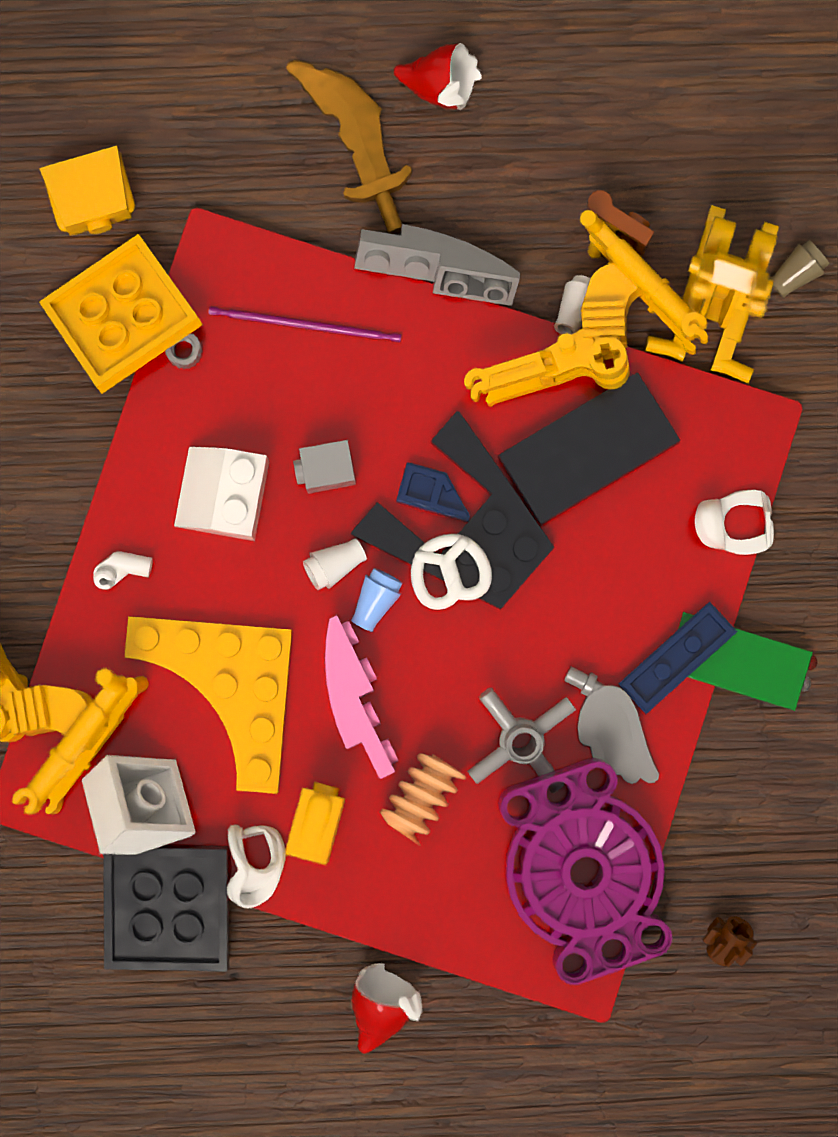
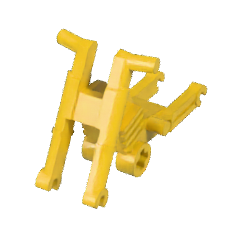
(725, 290)
(603, 326)
(71, 712)

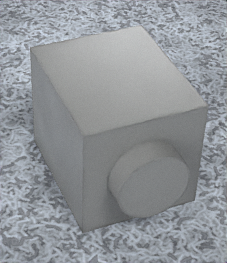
(325, 467)

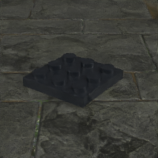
(167, 909)

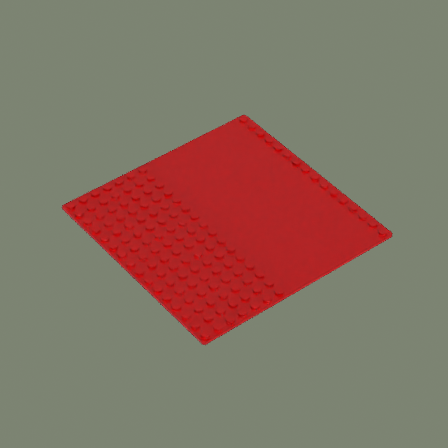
(596, 603)

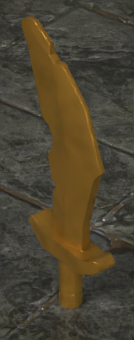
(359, 132)

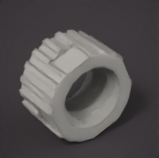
(190, 360)

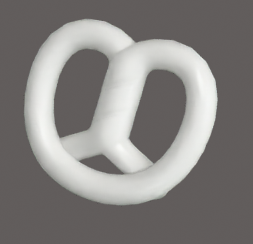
(449, 570)

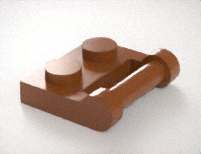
(629, 227)

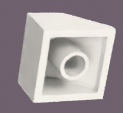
(222, 492)
(137, 804)

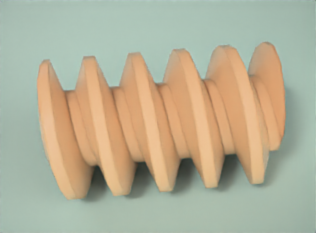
(421, 796)

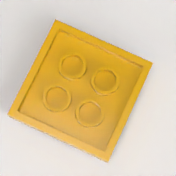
(120, 313)

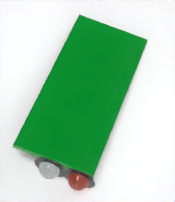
(757, 668)

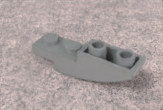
(451, 264)

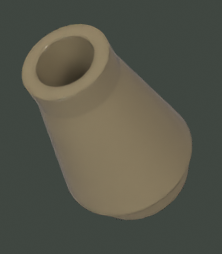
(799, 268)

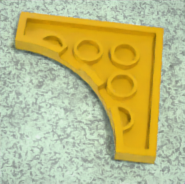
(239, 673)

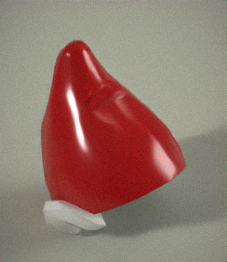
(442, 76)
(382, 1005)

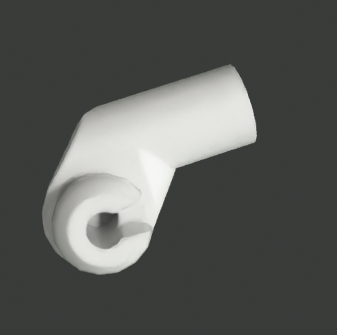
(120, 565)

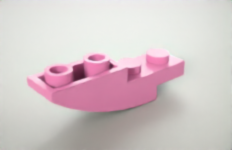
(346, 683)

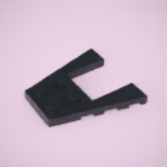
(500, 527)

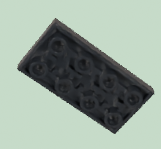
(589, 449)

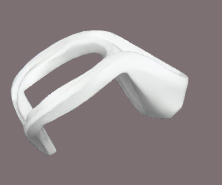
(711, 527)
(251, 885)

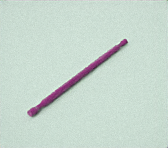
(304, 324)

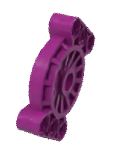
(591, 913)

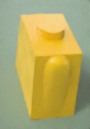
(89, 192)
(316, 823)

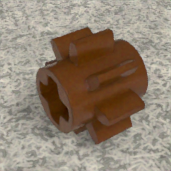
(730, 941)

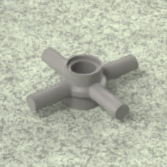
(512, 727)

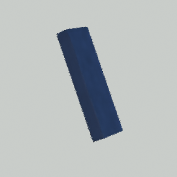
(677, 657)

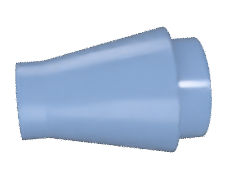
(375, 599)

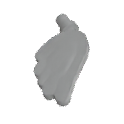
(612, 728)

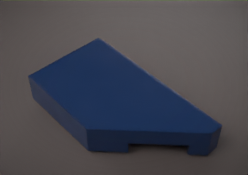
(431, 492)

